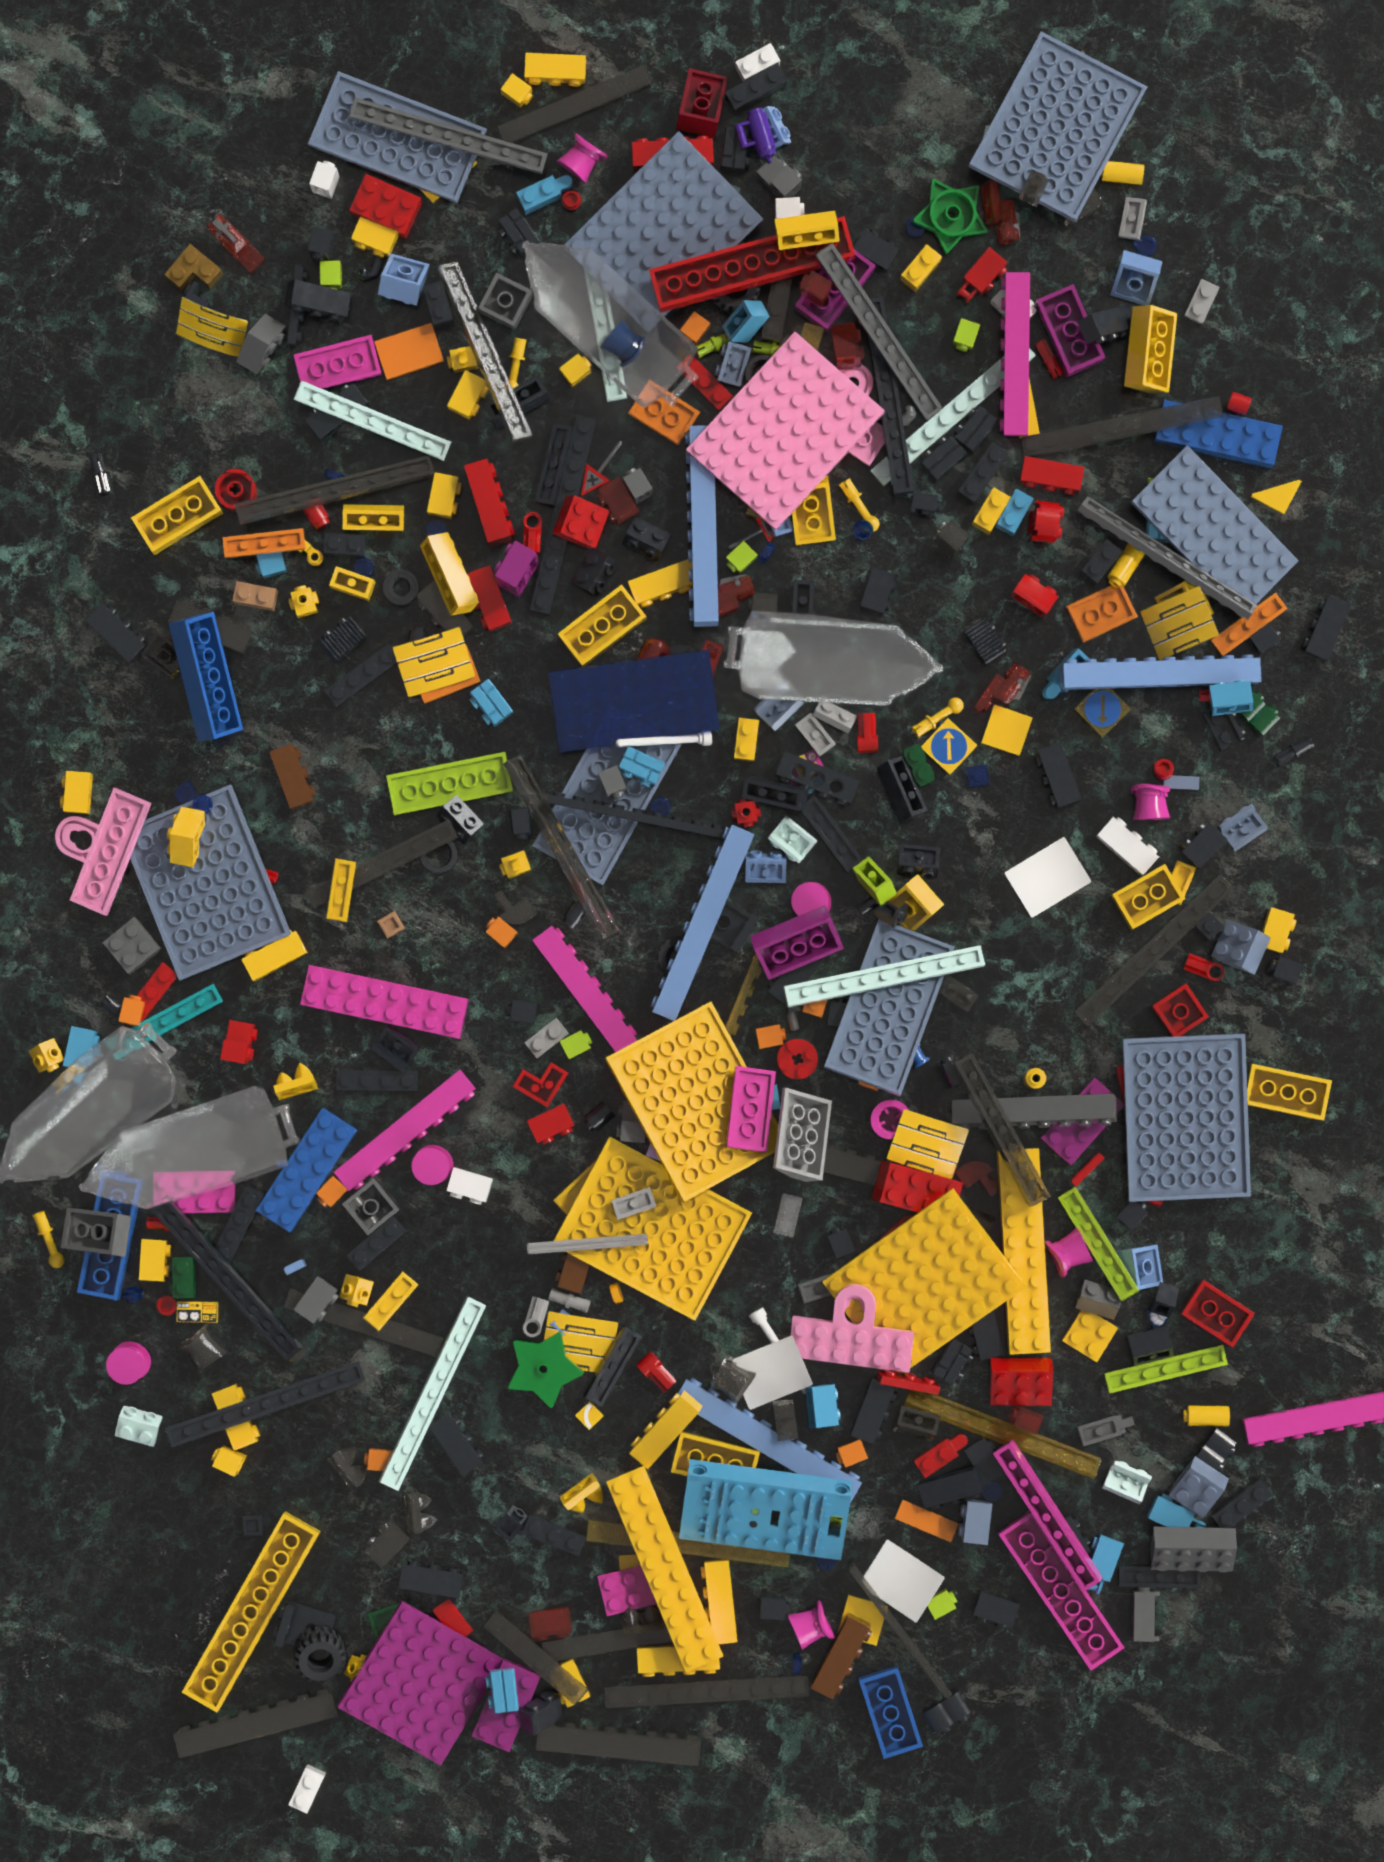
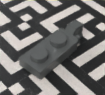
(1103, 1429)

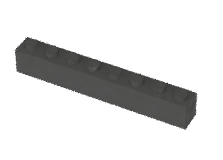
(1043, 1111)

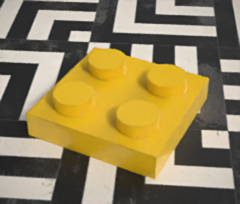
(1090, 1334)

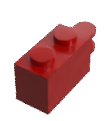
(982, 274)
(940, 1454)

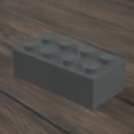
(1193, 1549)

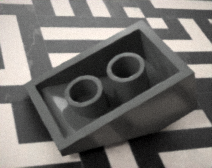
(96, 1232)

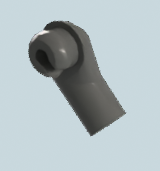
(909, 415)
(792, 1017)

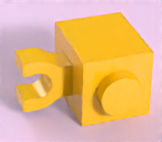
(462, 359)
(515, 864)

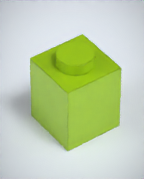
(331, 274)
(966, 335)
(740, 558)
(576, 1044)
(942, 1603)

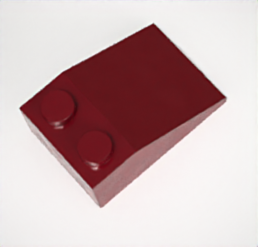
(701, 103)

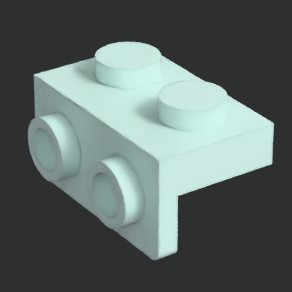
(792, 840)
(138, 1425)
(1126, 1481)

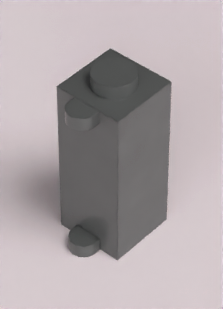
(1143, 1614)

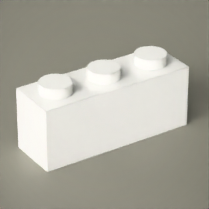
(1128, 845)

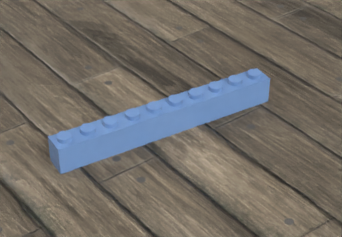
(703, 539)
(1158, 673)
(703, 922)
(763, 1438)

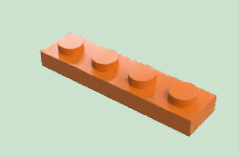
(264, 543)
(1245, 628)

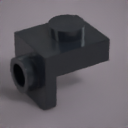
(890, 914)

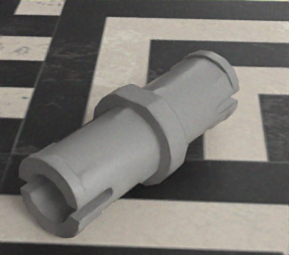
(569, 1300)

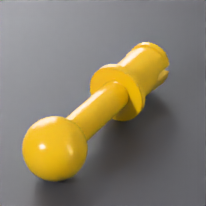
(517, 355)
(853, 495)
(954, 705)
(56, 1259)

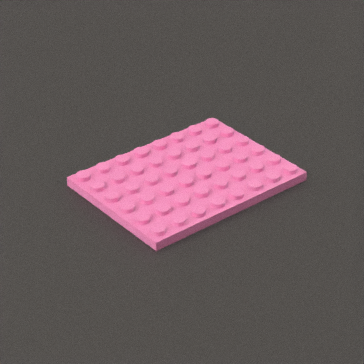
(785, 430)

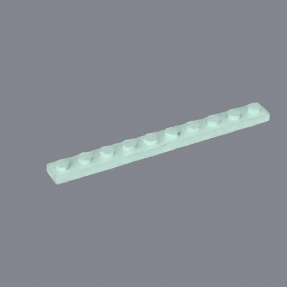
(948, 417)
(884, 976)
(432, 1393)

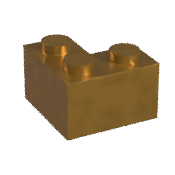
(190, 265)

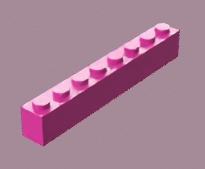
(1016, 353)
(585, 989)
(405, 1130)
(1314, 1419)
(1048, 1515)

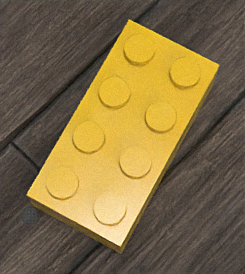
(1150, 349)
(177, 515)
(602, 626)
(1287, 1092)
(710, 1450)

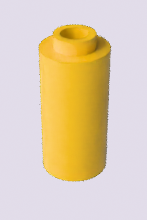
(1123, 173)
(1125, 566)
(1027, 1078)
(1207, 1415)

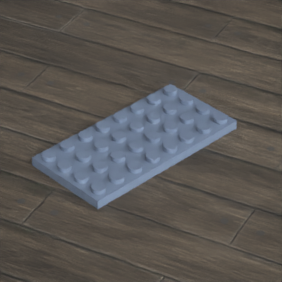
(390, 153)
(1213, 527)
(596, 836)
(886, 1023)

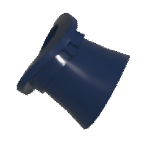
(623, 343)

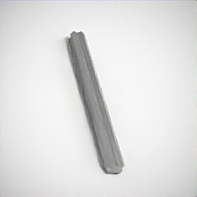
(586, 1244)

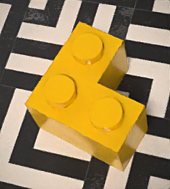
(185, 836)

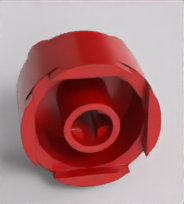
(229, 481)
(1045, 521)
(793, 1048)

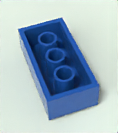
(890, 1712)

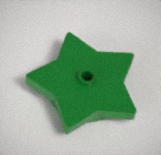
(958, 202)
(547, 1353)

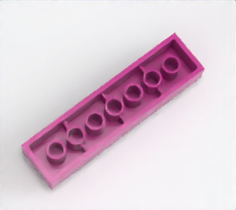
(384, 1001)
(1060, 1592)

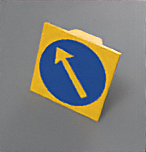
(949, 746)

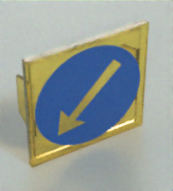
(1103, 710)

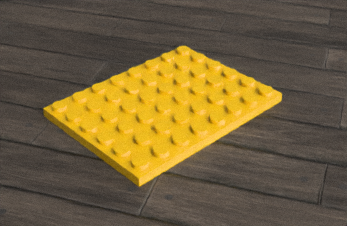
(682, 1098)
(685, 1239)
(931, 1276)

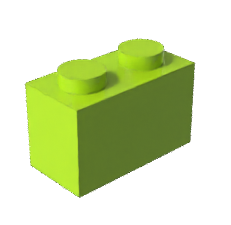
(874, 881)

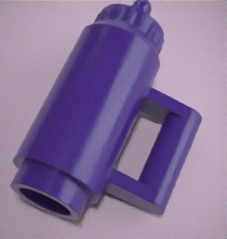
(760, 133)

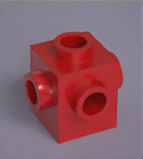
(746, 821)

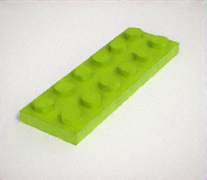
(440, 783)

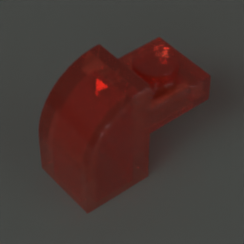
(975, 1171)

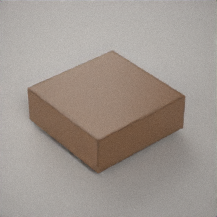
(391, 924)

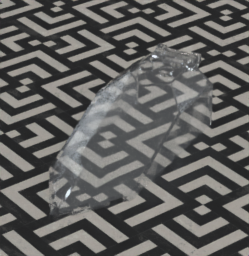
(588, 300)
(826, 659)
(89, 1105)
(194, 1151)

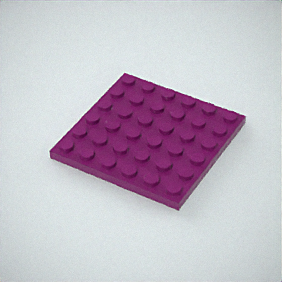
(420, 1682)

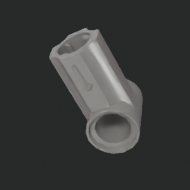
(536, 1314)

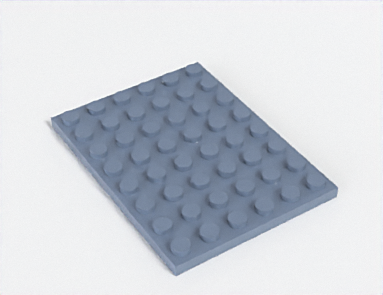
(1060, 122)
(666, 215)
(221, 902)
(1186, 1117)

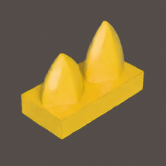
(303, 1083)
(586, 1488)

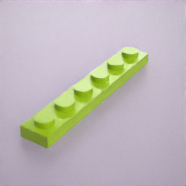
(1098, 1244)
(1166, 1368)

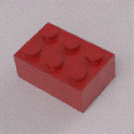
(386, 205)
(1216, 1313)
(1021, 1381)

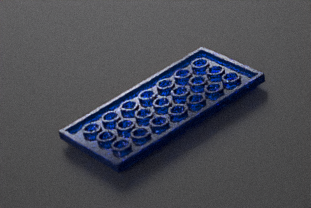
(634, 700)

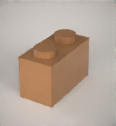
(255, 596)

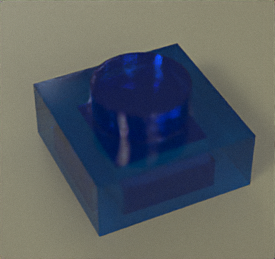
(977, 775)

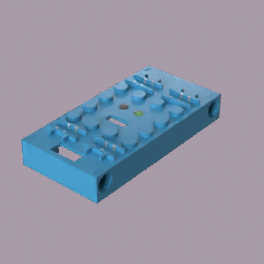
(736, 1506)

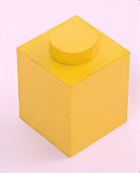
(517, 91)
(575, 369)

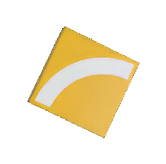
(589, 1415)

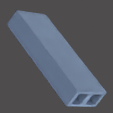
(1182, 782)

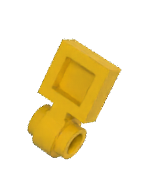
(310, 553)

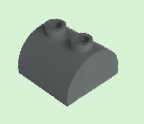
(370, 1207)

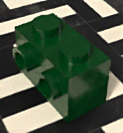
(183, 1277)

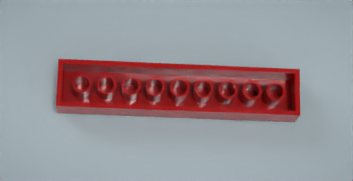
(738, 269)

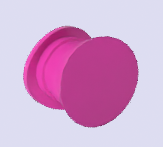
(581, 159)
(1150, 802)
(810, 897)
(886, 1118)
(432, 1165)
(1069, 1252)
(128, 1363)
(811, 1625)

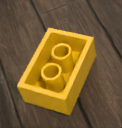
(1148, 897)

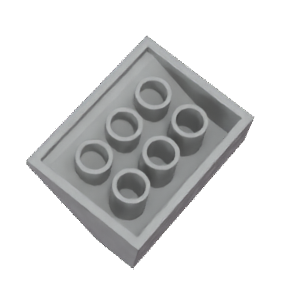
(802, 1135)

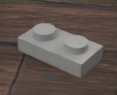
(1132, 218)
(1201, 301)
(835, 716)
(815, 734)
(546, 1038)
(633, 1203)

